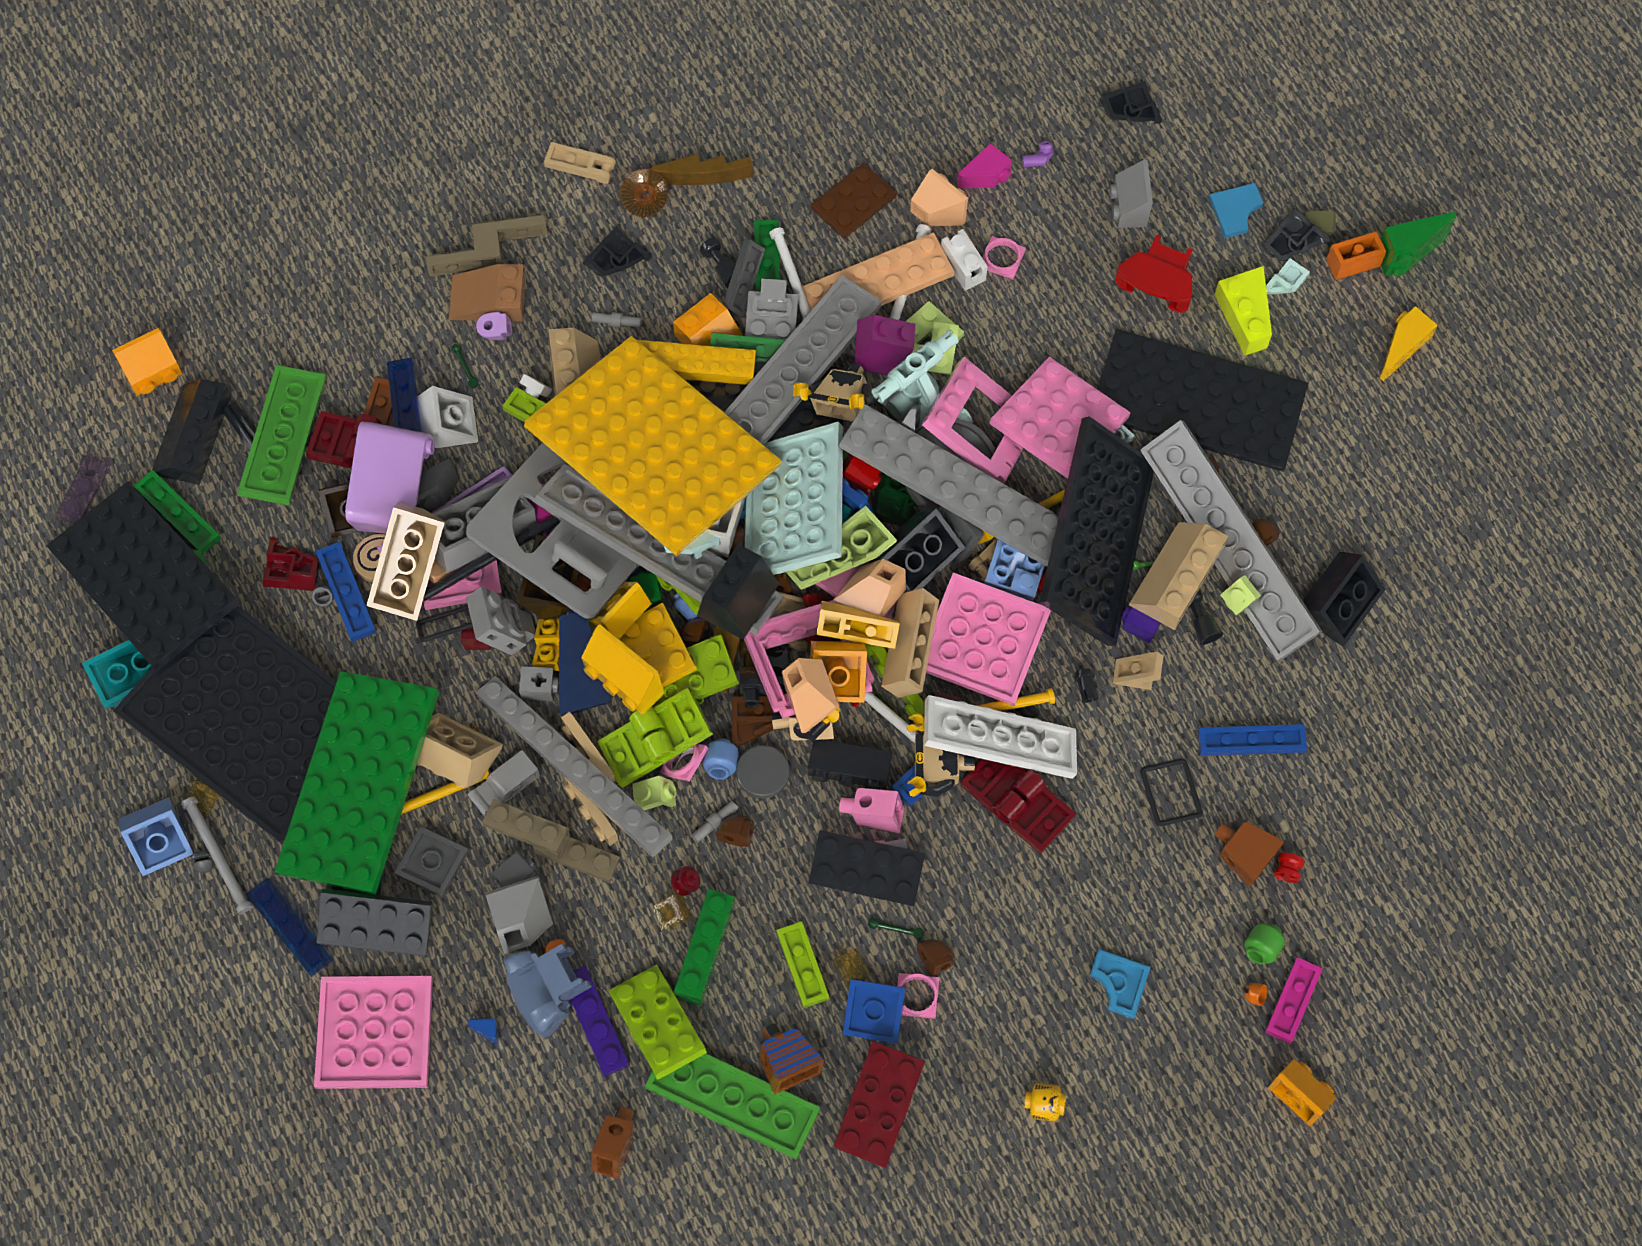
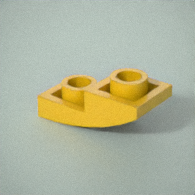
(547, 644)

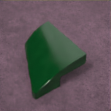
(892, 501)

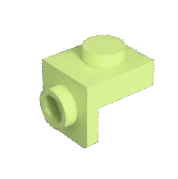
(1240, 595)
(654, 793)

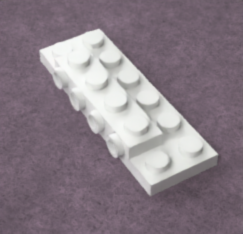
(1000, 736)

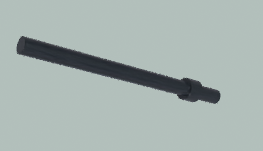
(488, 558)

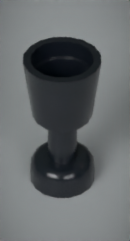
(725, 266)
(1204, 624)

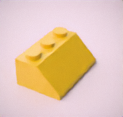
(621, 671)

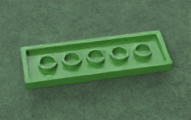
(282, 435)
(739, 1103)

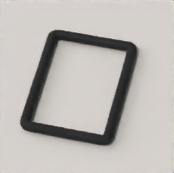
(442, 633)
(1151, 800)

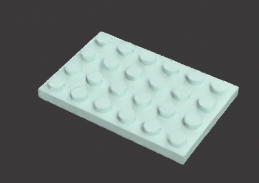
(798, 507)

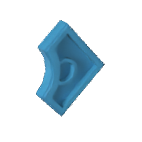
(1234, 207)
(1122, 980)

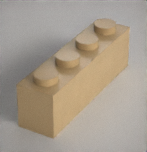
(908, 661)

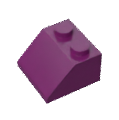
(883, 343)

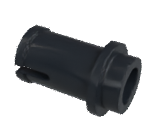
(1086, 685)

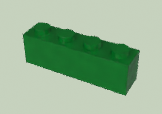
(704, 947)

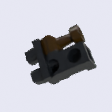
(750, 682)

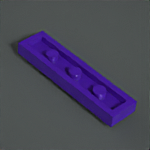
(598, 1027)

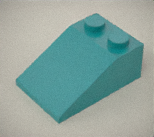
(116, 672)

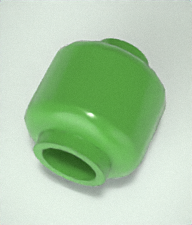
(1264, 943)

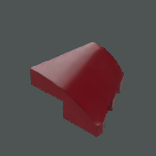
(298, 568)

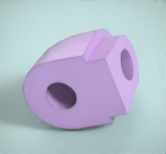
(494, 326)

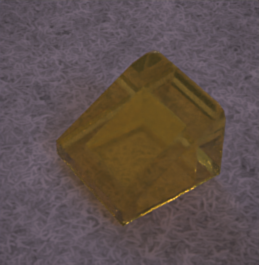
(205, 796)
(672, 912)
(851, 967)

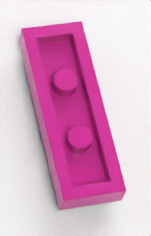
(1293, 1000)

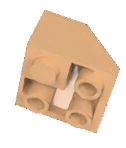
(939, 202)
(874, 587)
(809, 692)

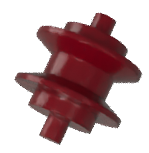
(685, 881)

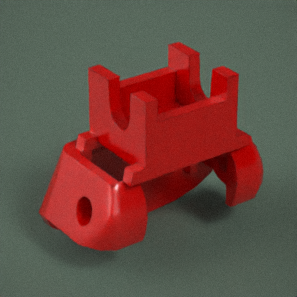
(1160, 274)

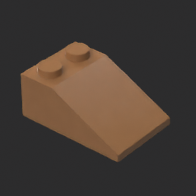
(488, 291)

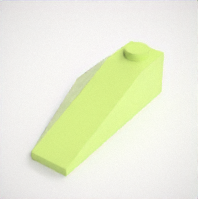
(862, 541)

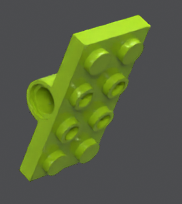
(713, 672)
(654, 737)
(657, 1022)

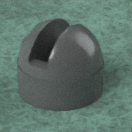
(323, 599)
(204, 864)

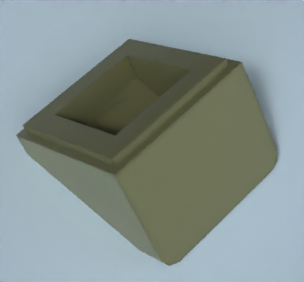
(1323, 220)

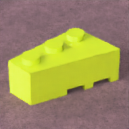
(1246, 309)

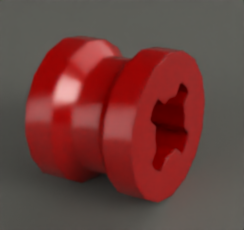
(1289, 867)

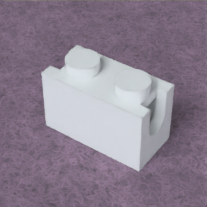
(964, 259)

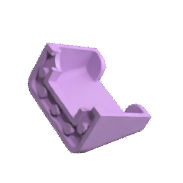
(384, 473)

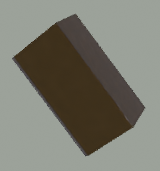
(334, 507)
(537, 599)

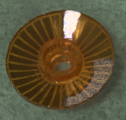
(638, 183)

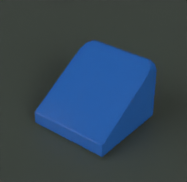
(486, 1028)

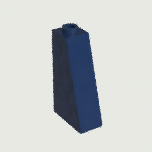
(576, 688)

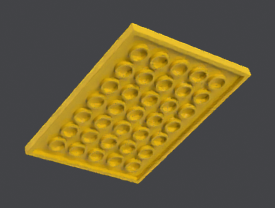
(653, 444)

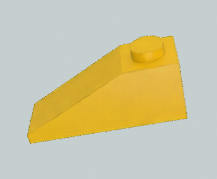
(1411, 333)
(856, 625)

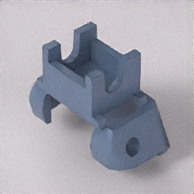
(543, 987)

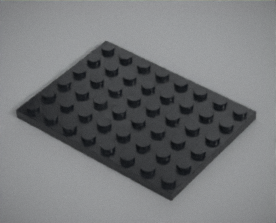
(237, 716)

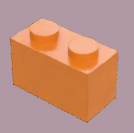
(1356, 255)

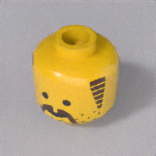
(1045, 1102)

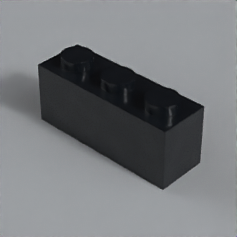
(849, 764)

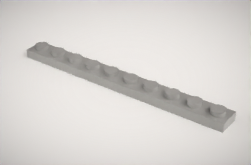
(574, 767)

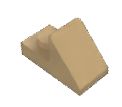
(1138, 670)

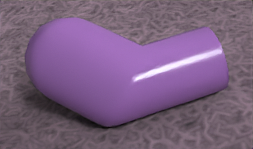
(1041, 157)

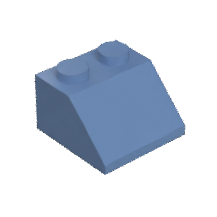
(155, 836)

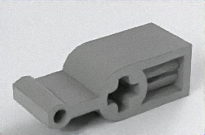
(505, 782)

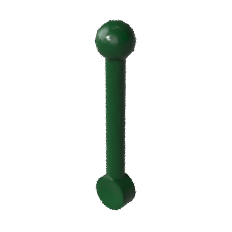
(473, 383)
(917, 933)

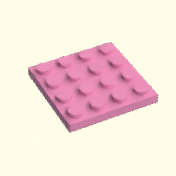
(1048, 414)
(985, 638)
(373, 1032)

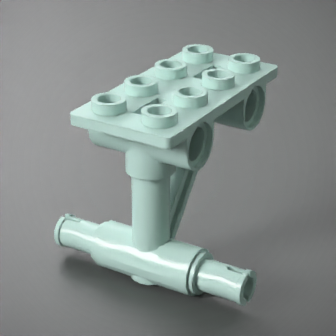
(912, 384)

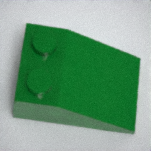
(1413, 241)

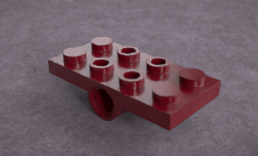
(336, 438)
(1019, 801)
(879, 1104)

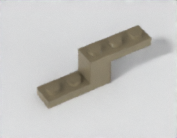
(486, 245)
(551, 840)

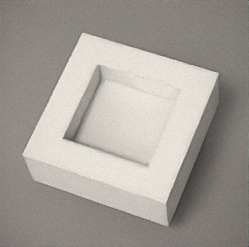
(535, 387)

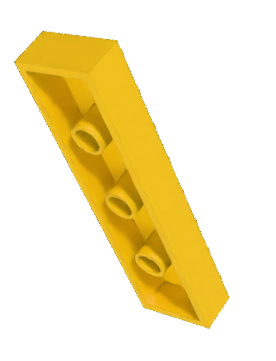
(706, 362)

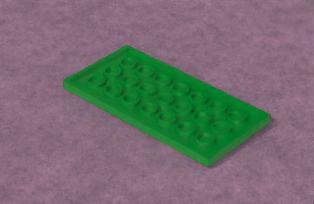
(357, 782)

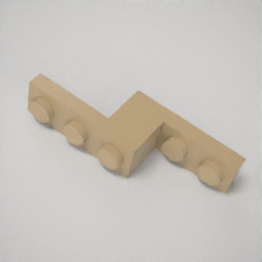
(588, 810)

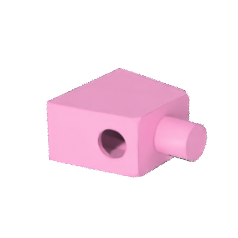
(875, 809)

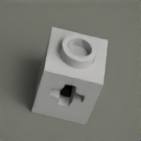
(530, 679)

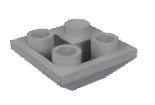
(519, 913)

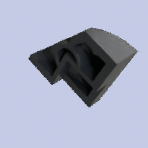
(1123, 104)
(1293, 236)
(608, 259)

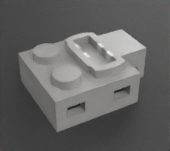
(771, 311)
(499, 621)

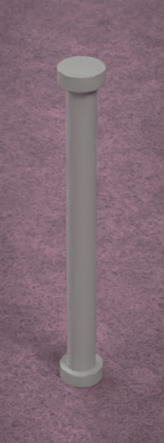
(216, 854)

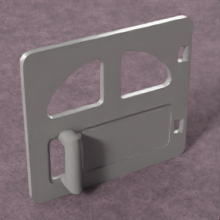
(494, 532)

